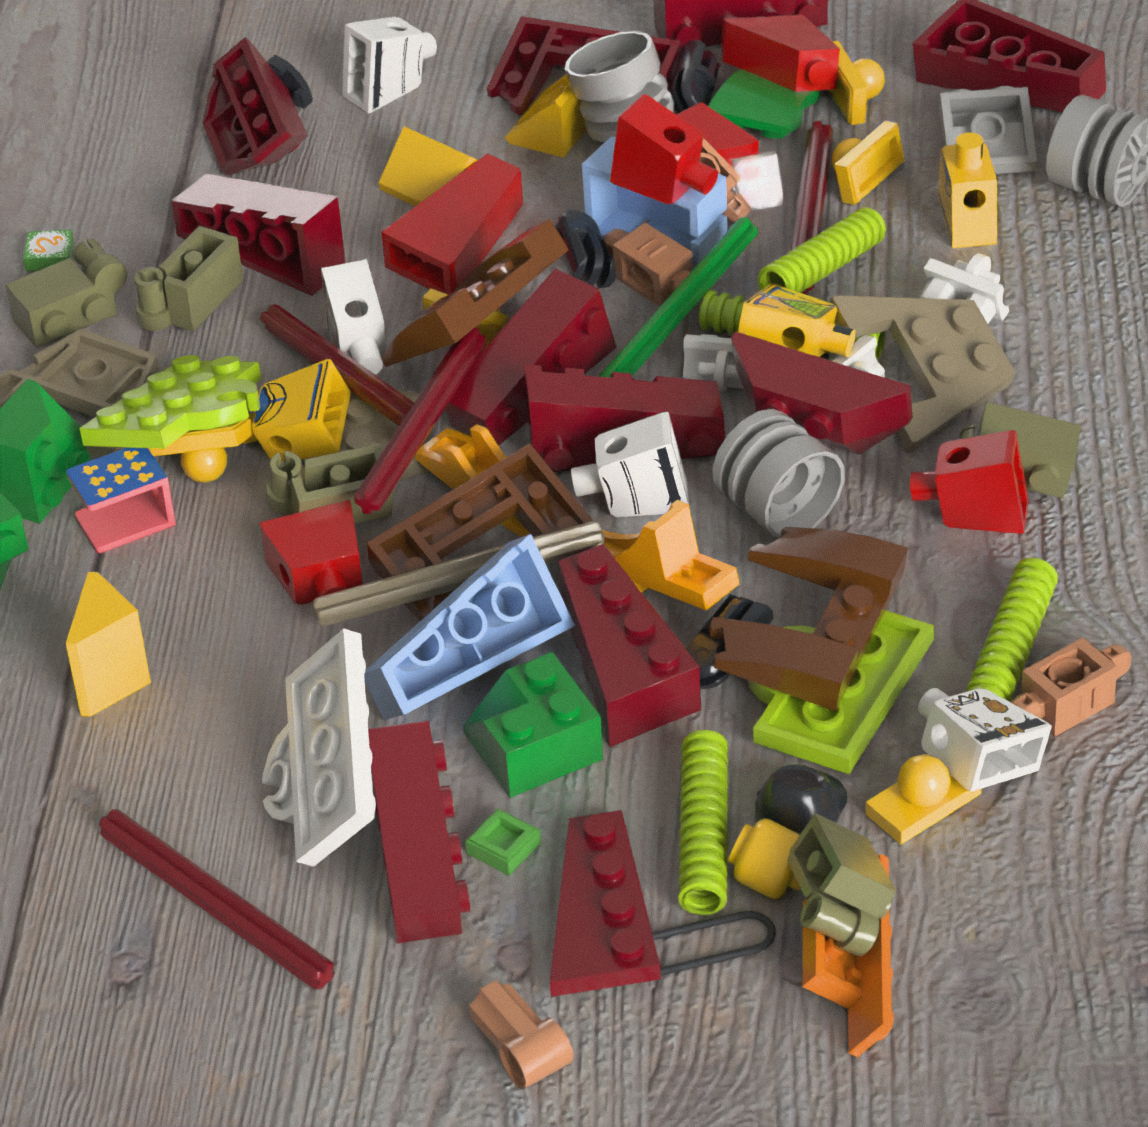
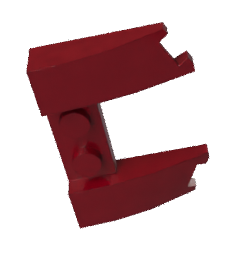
(542, 44)

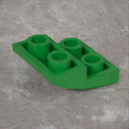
(761, 104)

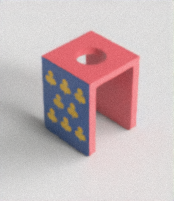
(122, 497)

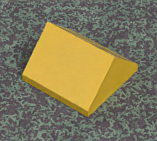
(551, 121)
(420, 167)
(105, 647)

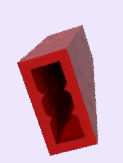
(454, 226)

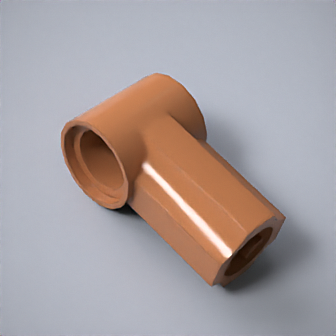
(525, 1043)

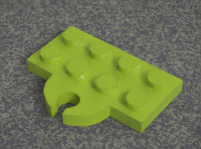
(178, 400)
(842, 735)

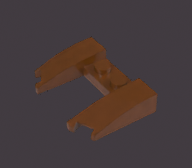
(478, 294)
(514, 486)
(821, 663)

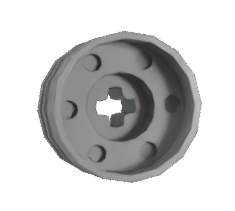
(612, 76)
(1099, 151)
(778, 472)

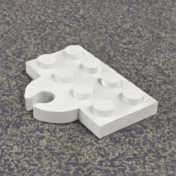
(323, 751)

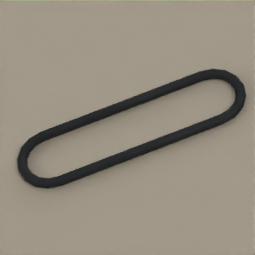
(721, 956)

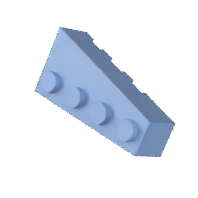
(479, 626)

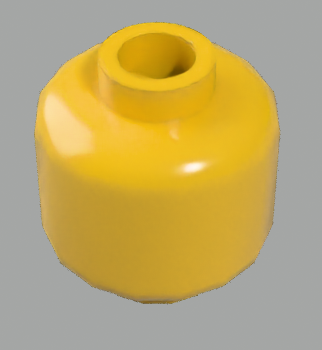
(762, 858)

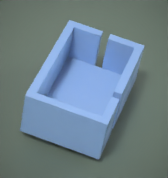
(691, 221)

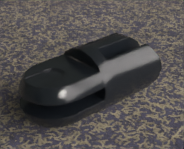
(694, 76)
(587, 253)
(704, 648)

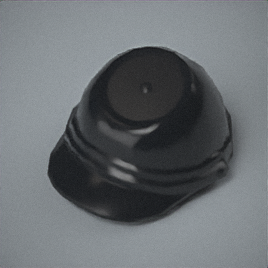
(798, 792)

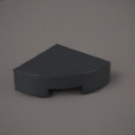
(292, 80)

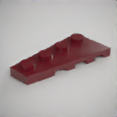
(602, 914)

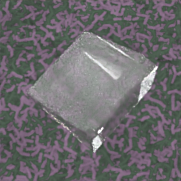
(759, 180)

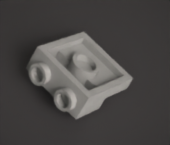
(999, 117)

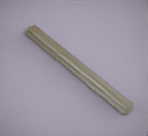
(443, 576)

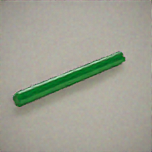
(683, 299)

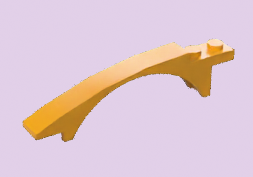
(656, 558)

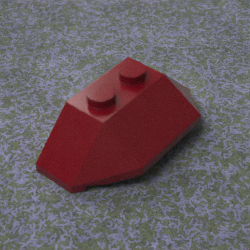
(249, 112)
(824, 397)

